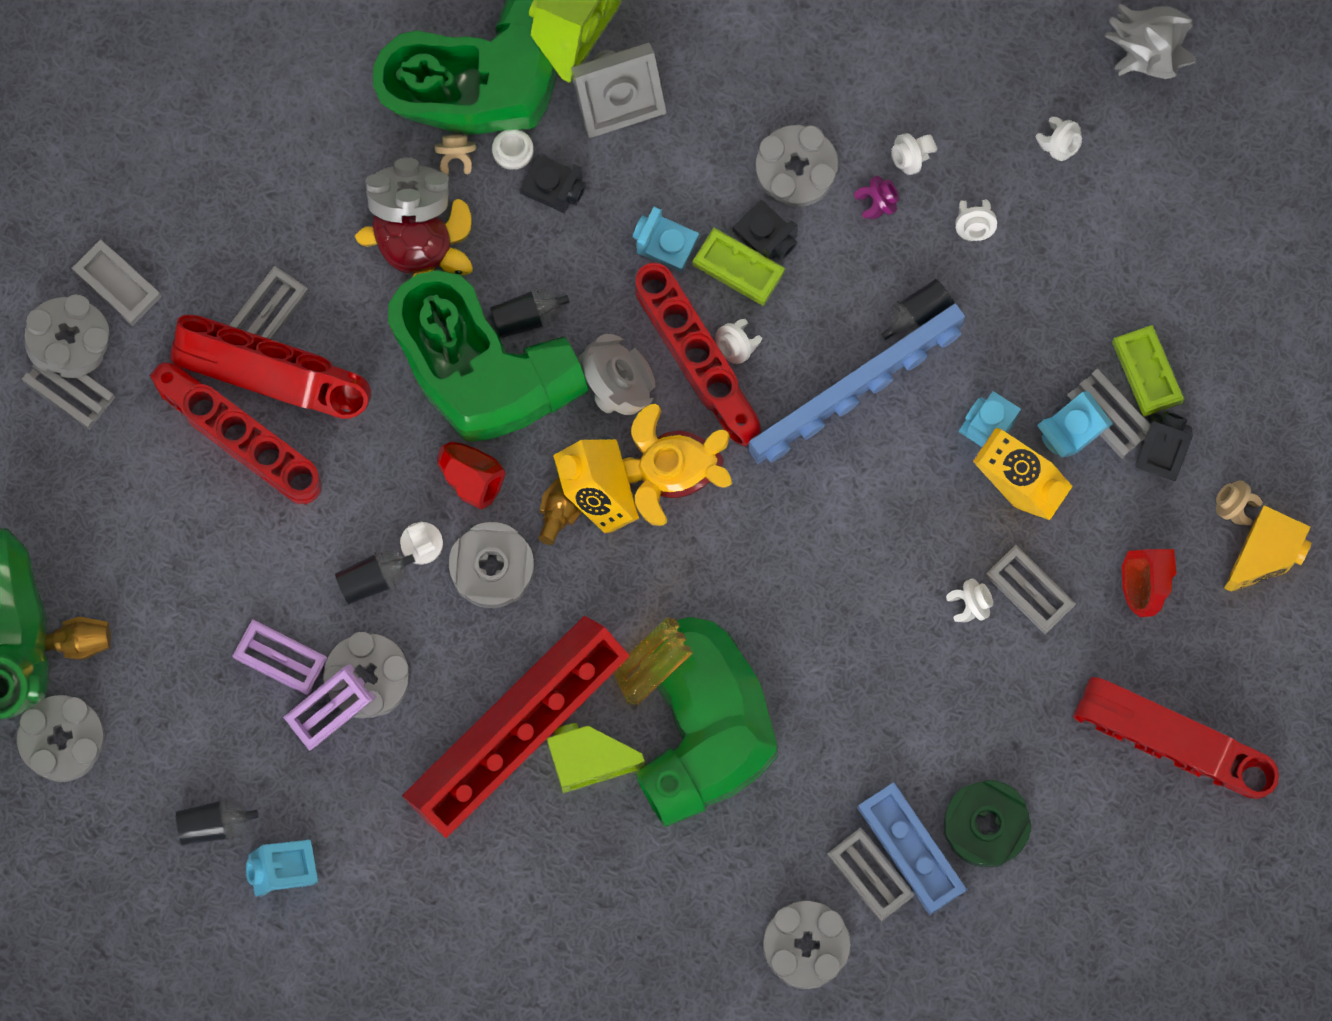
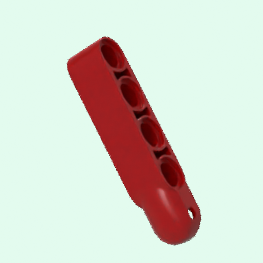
(267, 367)
(715, 369)
(187, 391)
(1174, 736)

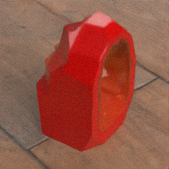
(471, 473)
(1147, 579)

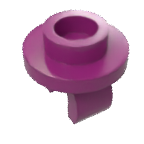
(883, 195)

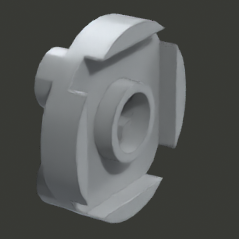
(806, 144)
(407, 191)
(72, 315)
(617, 376)
(475, 547)
(391, 671)
(40, 724)
(787, 960)

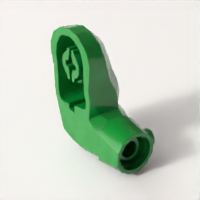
(468, 81)
(466, 365)
(22, 631)
(721, 723)

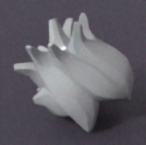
(1152, 40)

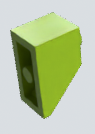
(589, 757)

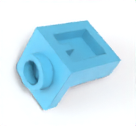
(664, 240)
(1074, 426)
(281, 866)

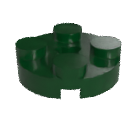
(1011, 818)

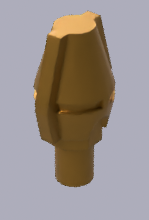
(557, 512)
(80, 638)

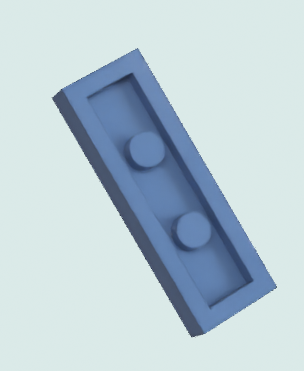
(911, 848)

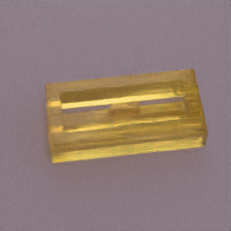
(655, 666)

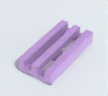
(311, 673)
(356, 686)

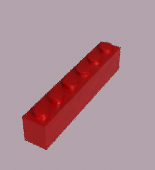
(515, 726)

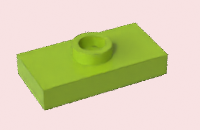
(738, 266)
(1148, 370)

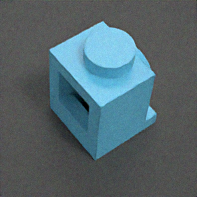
(988, 415)

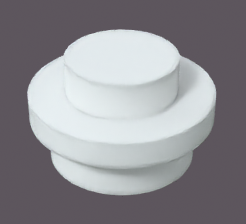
(512, 149)

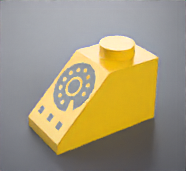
(1022, 475)
(597, 482)
(1269, 549)

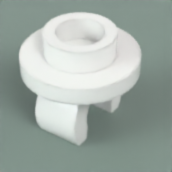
(1064, 140)
(910, 153)
(975, 222)
(735, 343)
(422, 541)
(977, 601)

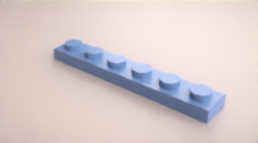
(843, 395)

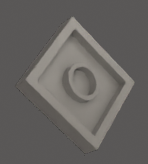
(618, 89)

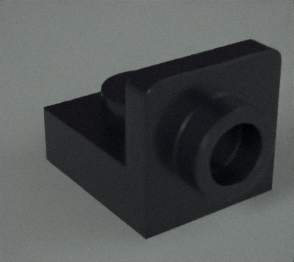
(553, 184)
(767, 232)
(1165, 445)

